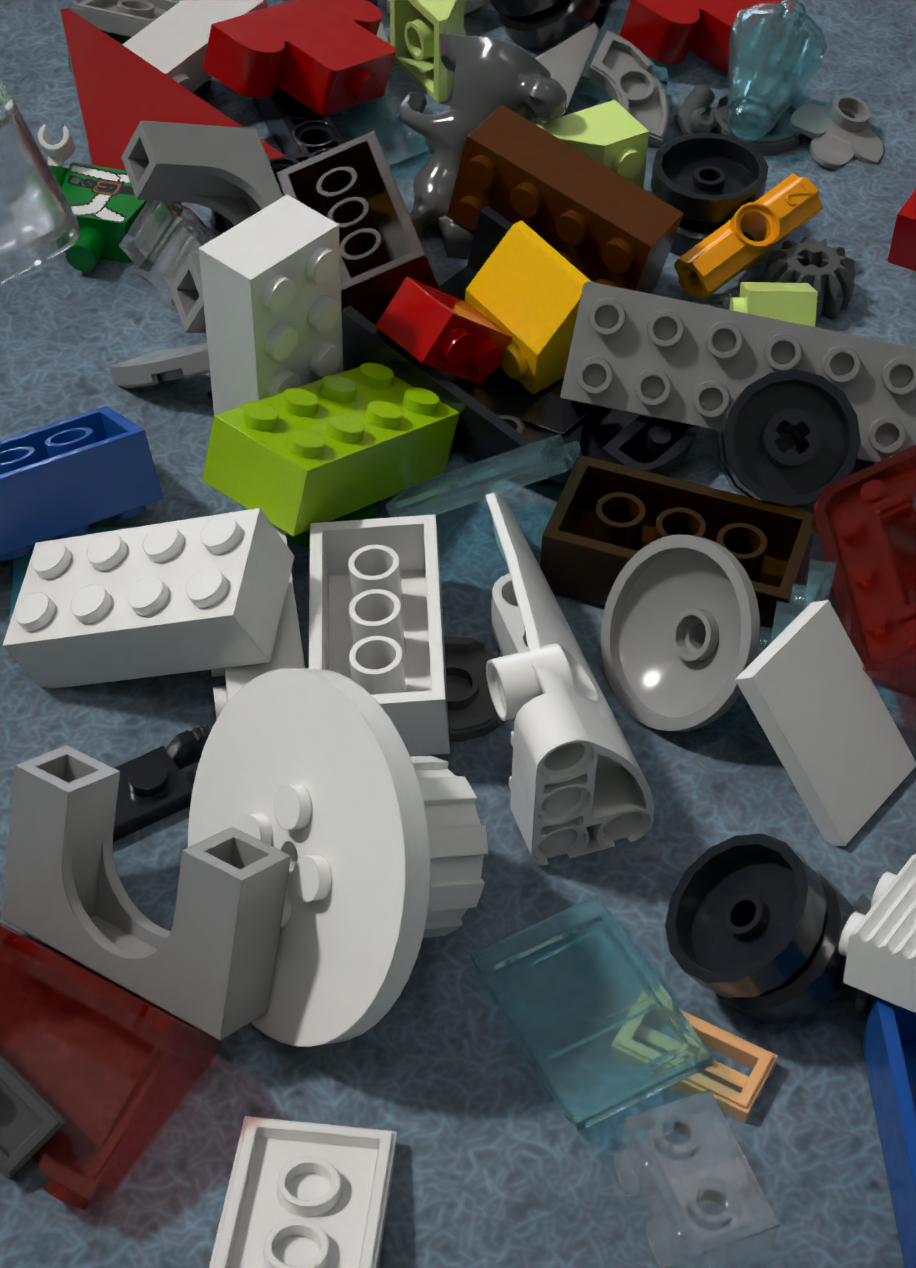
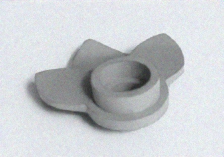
(838, 131)

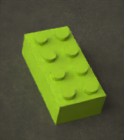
(329, 446)

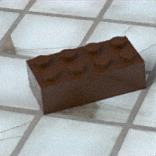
(570, 200)

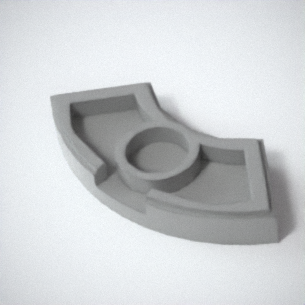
(632, 83)
(167, 363)

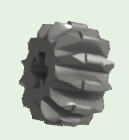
(819, 266)

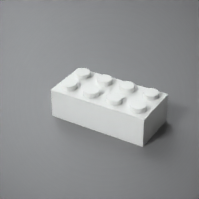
(272, 303)
(151, 600)
(382, 619)

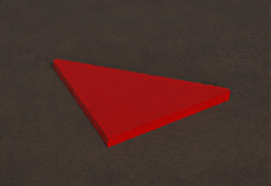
(122, 89)

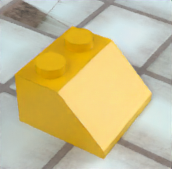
(532, 298)

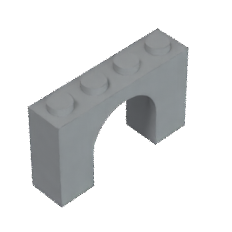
(205, 167)
(68, 894)

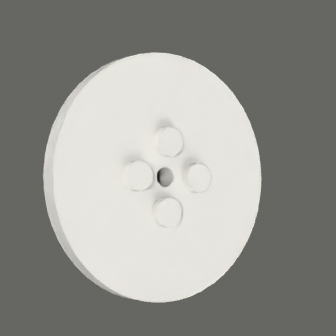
(374, 839)

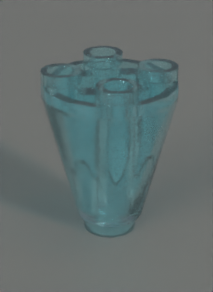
(769, 63)

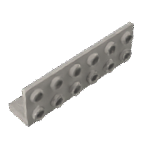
(697, 358)

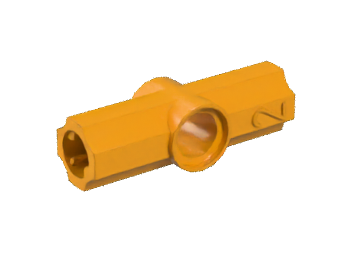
(727, 249)

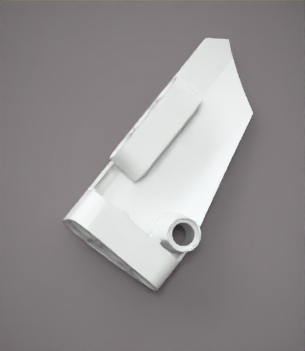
(570, 763)

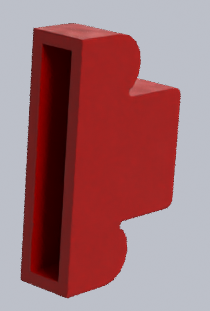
(673, 27)
(309, 48)

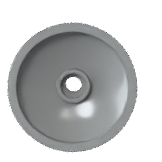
(679, 632)

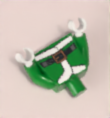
(100, 201)

